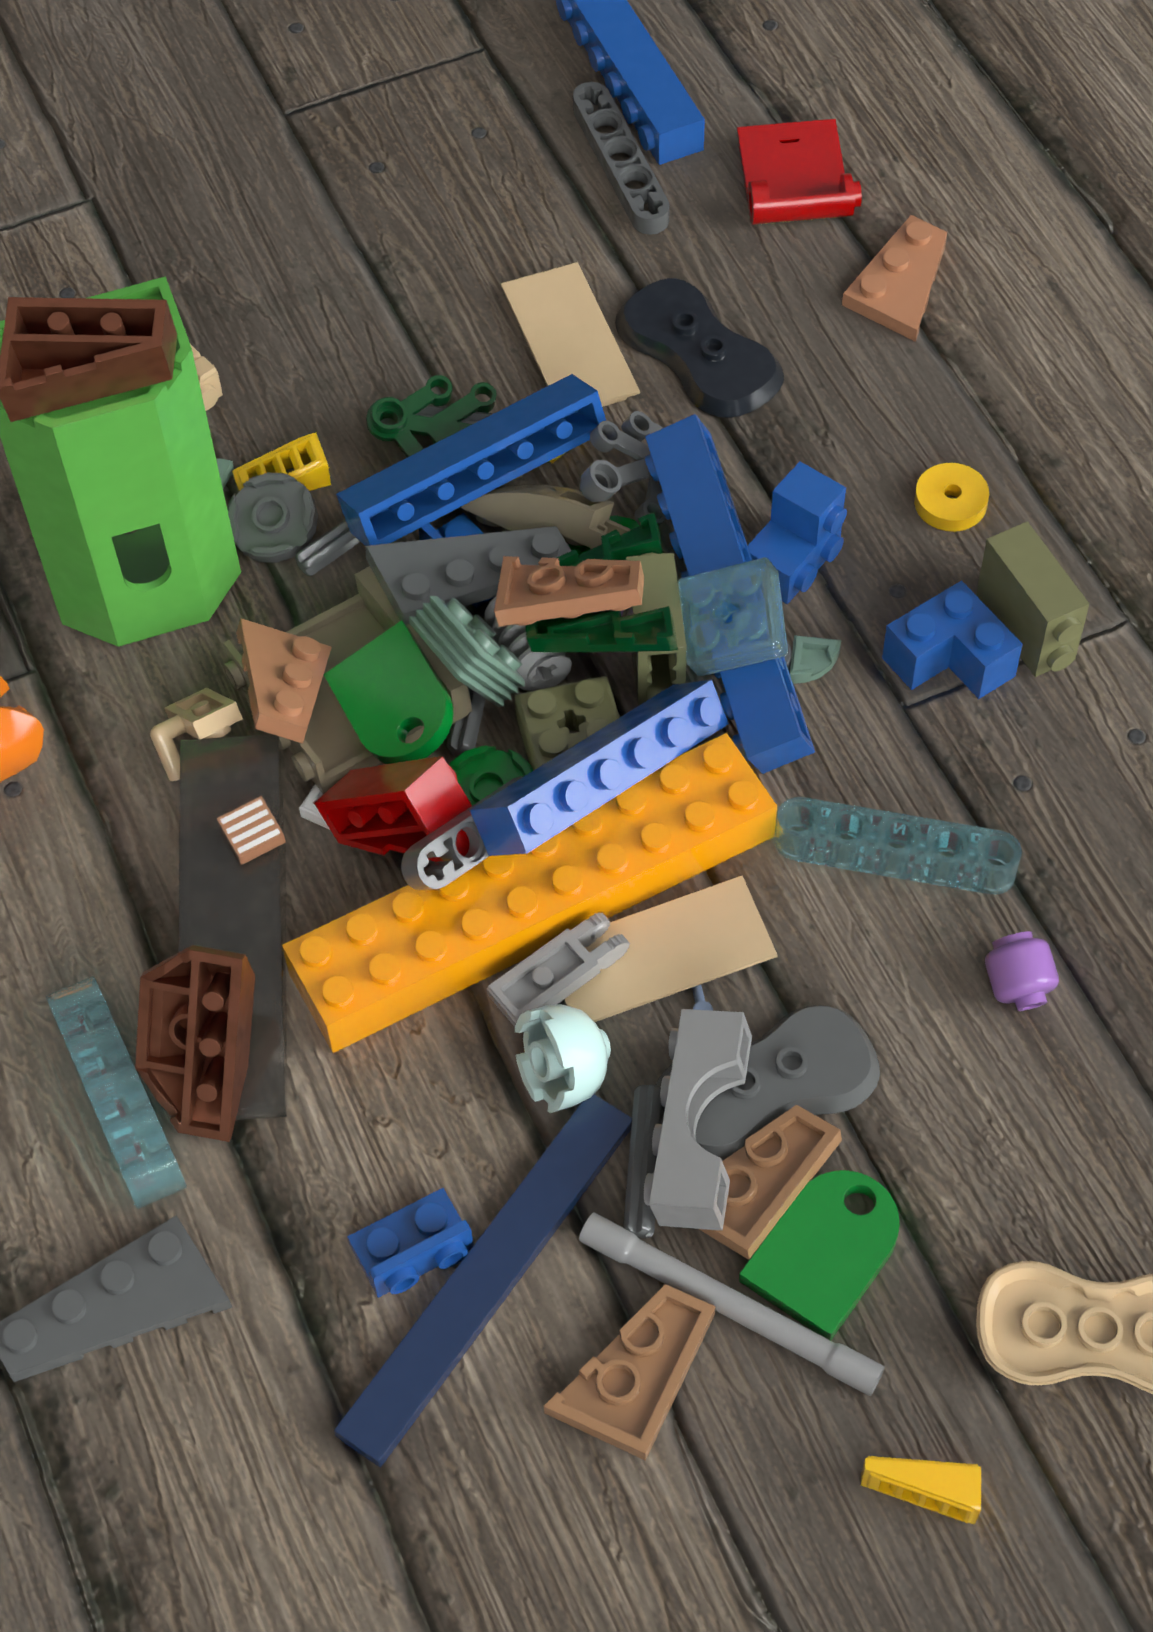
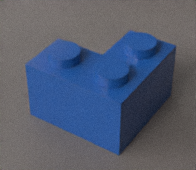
(802, 528)
(952, 633)

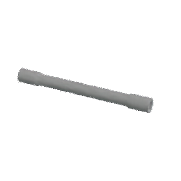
(833, 1357)

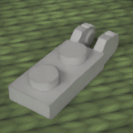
(557, 968)

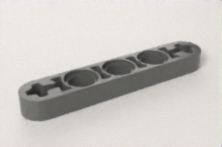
(621, 172)

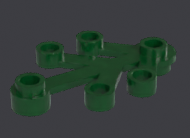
(437, 427)

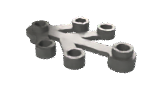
(603, 479)

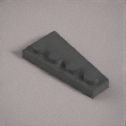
(455, 566)
(129, 1293)

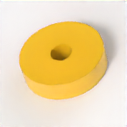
(949, 513)

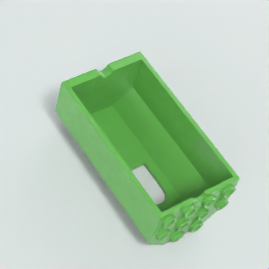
(123, 468)

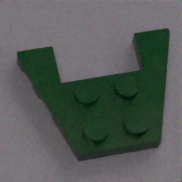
(608, 629)

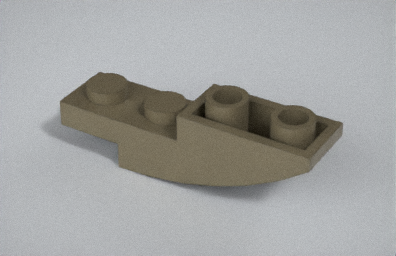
(546, 506)

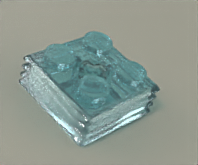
(755, 630)

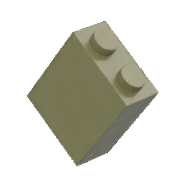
(1033, 598)
(659, 669)

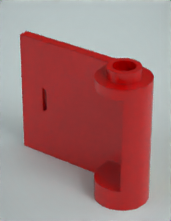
(796, 172)

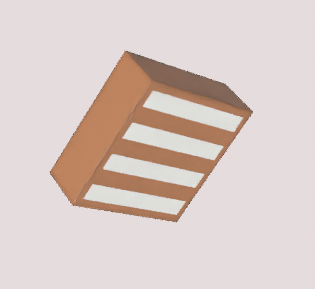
(251, 830)

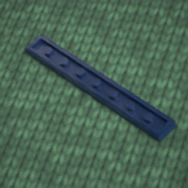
(483, 1281)

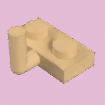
(201, 716)

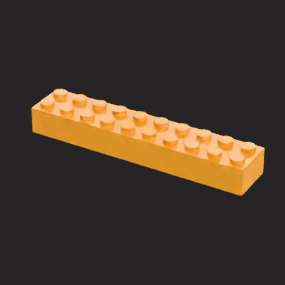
(436, 942)

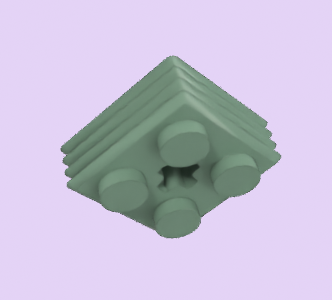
(468, 649)

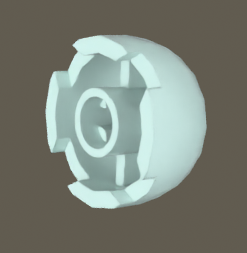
(562, 1055)

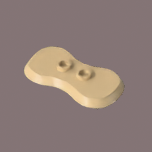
(1058, 1327)

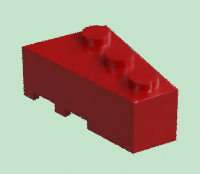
(394, 805)

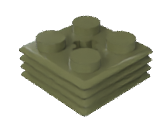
(552, 712)

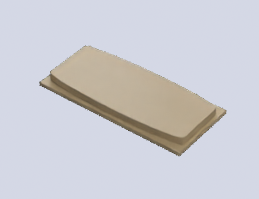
(569, 332)
(677, 949)

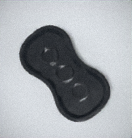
(715, 366)

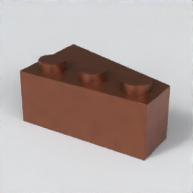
(81, 351)

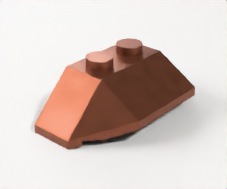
(196, 1037)

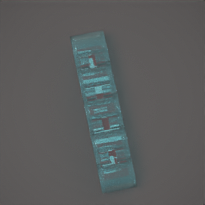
(921, 840)
(116, 1092)

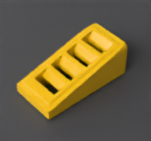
(291, 455)
(934, 1485)

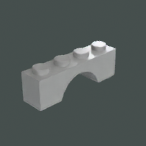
(708, 1058)

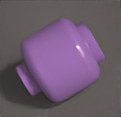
(1021, 970)

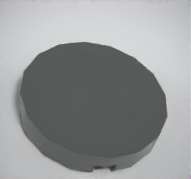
(272, 517)

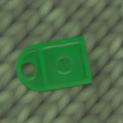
(389, 692)
(823, 1254)

